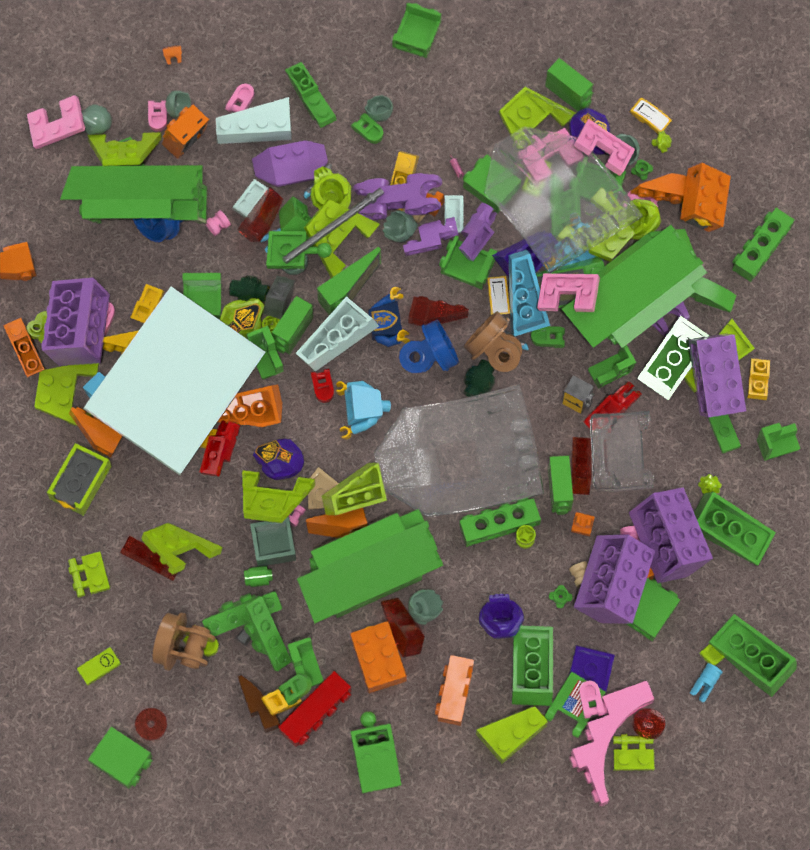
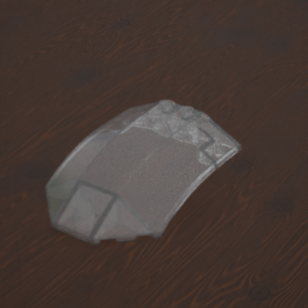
(556, 195)
(462, 454)

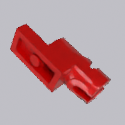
(616, 402)
(219, 448)

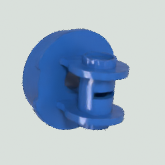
(158, 229)
(434, 348)

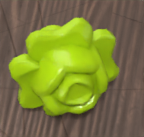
(663, 141)
(709, 484)

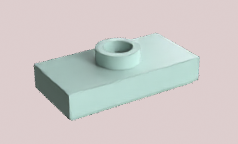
(249, 198)
(454, 208)

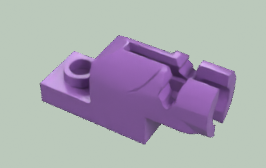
(477, 231)
(431, 235)

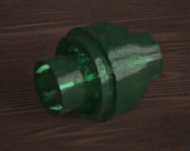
(248, 288)
(479, 379)

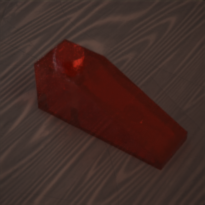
(261, 216)
(142, 554)

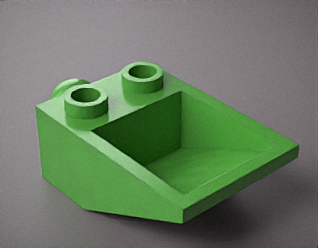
(376, 759)

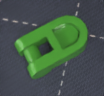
(372, 133)
(541, 337)
(300, 686)

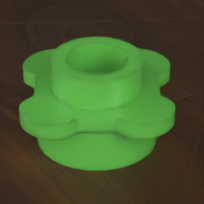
(641, 164)
(560, 601)

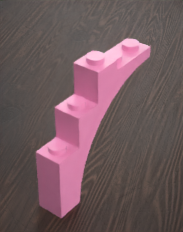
(592, 756)

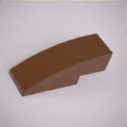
(257, 706)

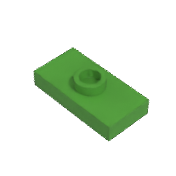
(724, 433)

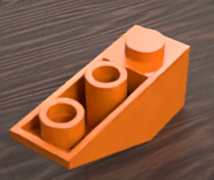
(666, 188)
(23, 347)
(98, 434)
(337, 525)

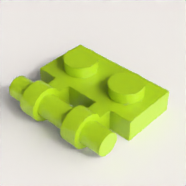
(95, 573)
(633, 759)

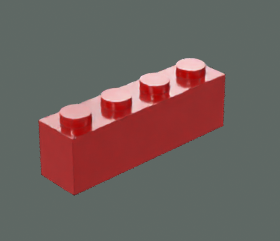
(315, 709)

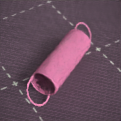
(456, 167)

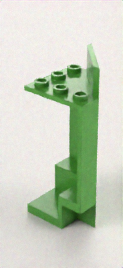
(138, 192)
(639, 288)
(368, 565)

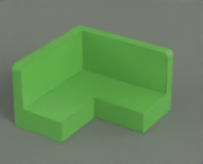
(294, 216)
(270, 362)
(613, 367)
(777, 440)
(305, 660)

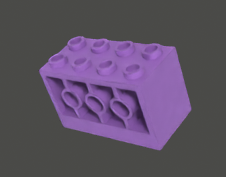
(75, 322)
(717, 375)
(671, 529)
(614, 579)

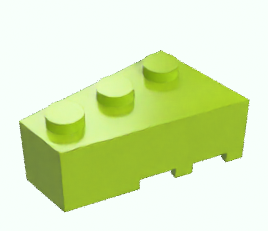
(356, 491)
(512, 733)

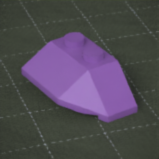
(290, 163)

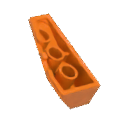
(17, 263)
(255, 407)

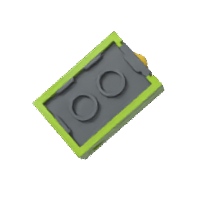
(79, 479)

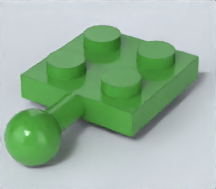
(283, 242)

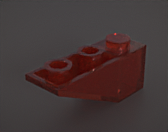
(425, 311)
(581, 465)
(405, 631)

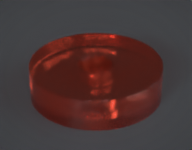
(649, 716)
(144, 718)

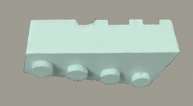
(256, 124)
(336, 334)

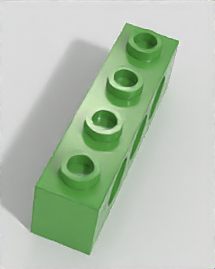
(749, 268)
(493, 530)

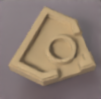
(323, 484)

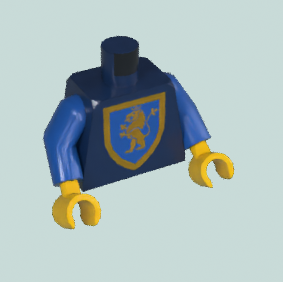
(387, 316)

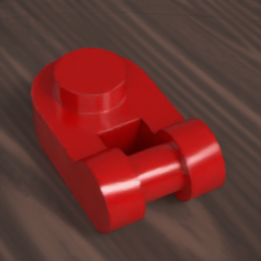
(323, 391)

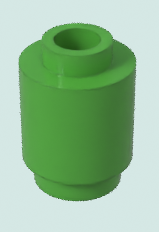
(258, 576)

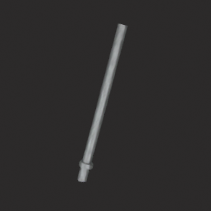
(371, 198)

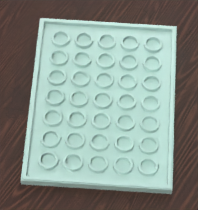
(174, 380)

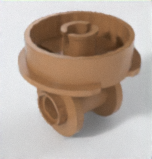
(493, 342)
(168, 639)

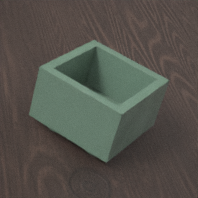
(273, 542)

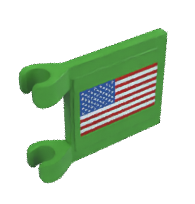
(569, 703)

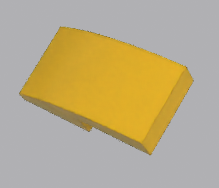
(758, 379)

